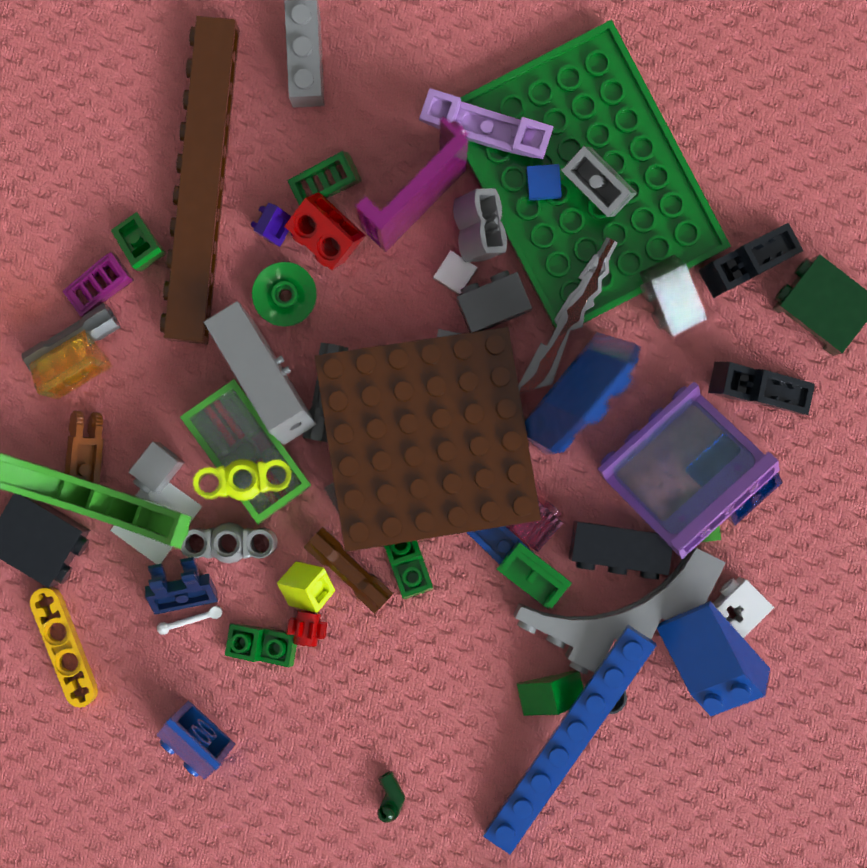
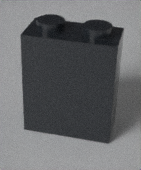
(40, 540)

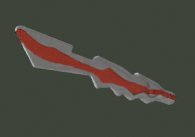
(570, 317)

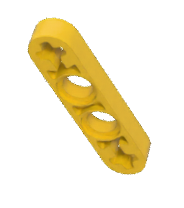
(57, 649)

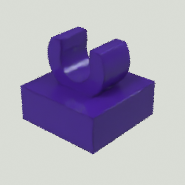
(272, 224)

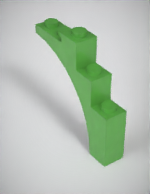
(93, 500)

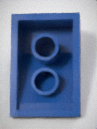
(714, 659)
(195, 740)

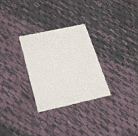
(171, 498)

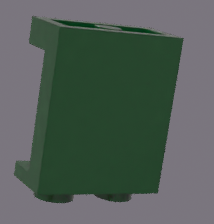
(825, 303)

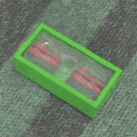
(233, 430)

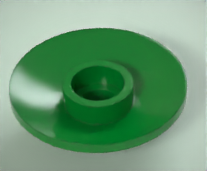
(272, 282)

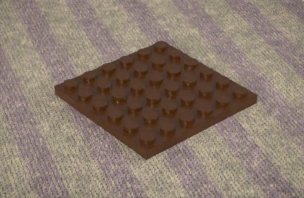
(427, 439)

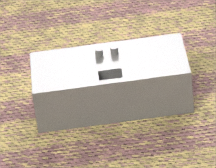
(260, 373)

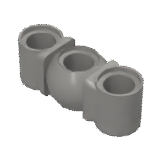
(244, 538)

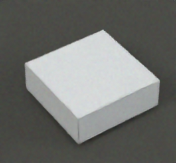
(455, 272)

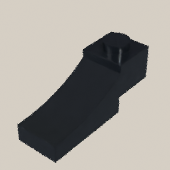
(750, 260)
(761, 387)

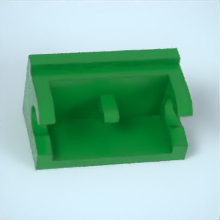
(533, 575)

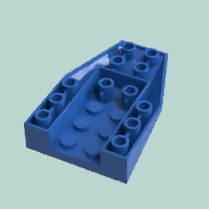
(582, 393)

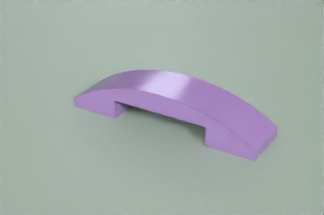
(488, 127)

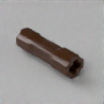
(332, 554)

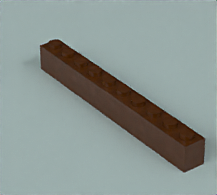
(201, 179)

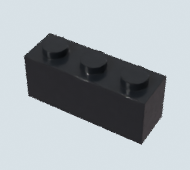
(619, 550)

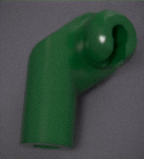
(393, 799)

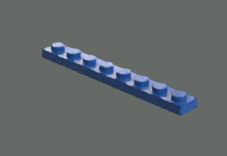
(569, 739)

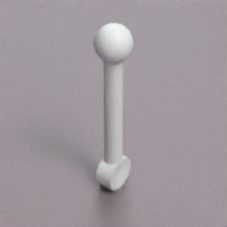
(215, 613)

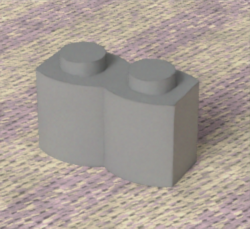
(479, 224)

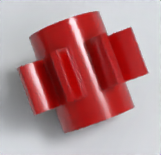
(307, 628)

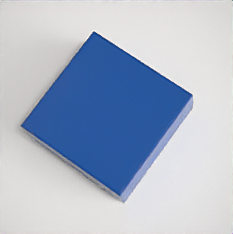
(543, 182)

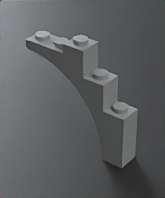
(593, 635)

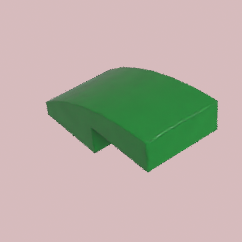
(409, 568)
(261, 645)

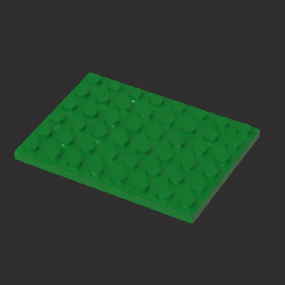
(602, 103)

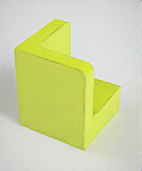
(306, 586)

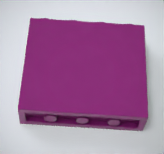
(421, 192)

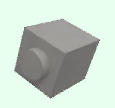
(155, 468)

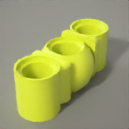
(226, 474)

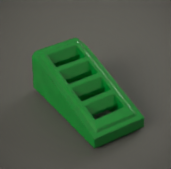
(329, 164)

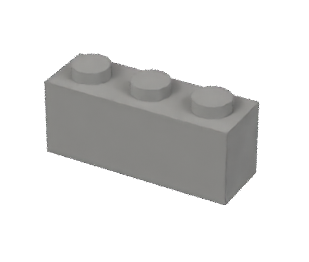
(304, 53)

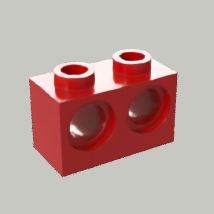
(328, 224)

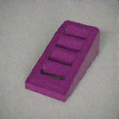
(109, 260)

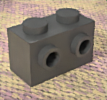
(493, 302)

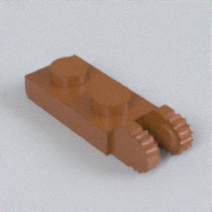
(84, 453)

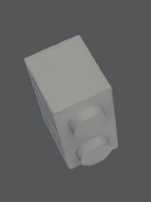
(599, 181)

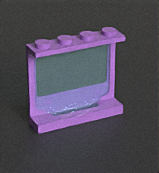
(687, 470)

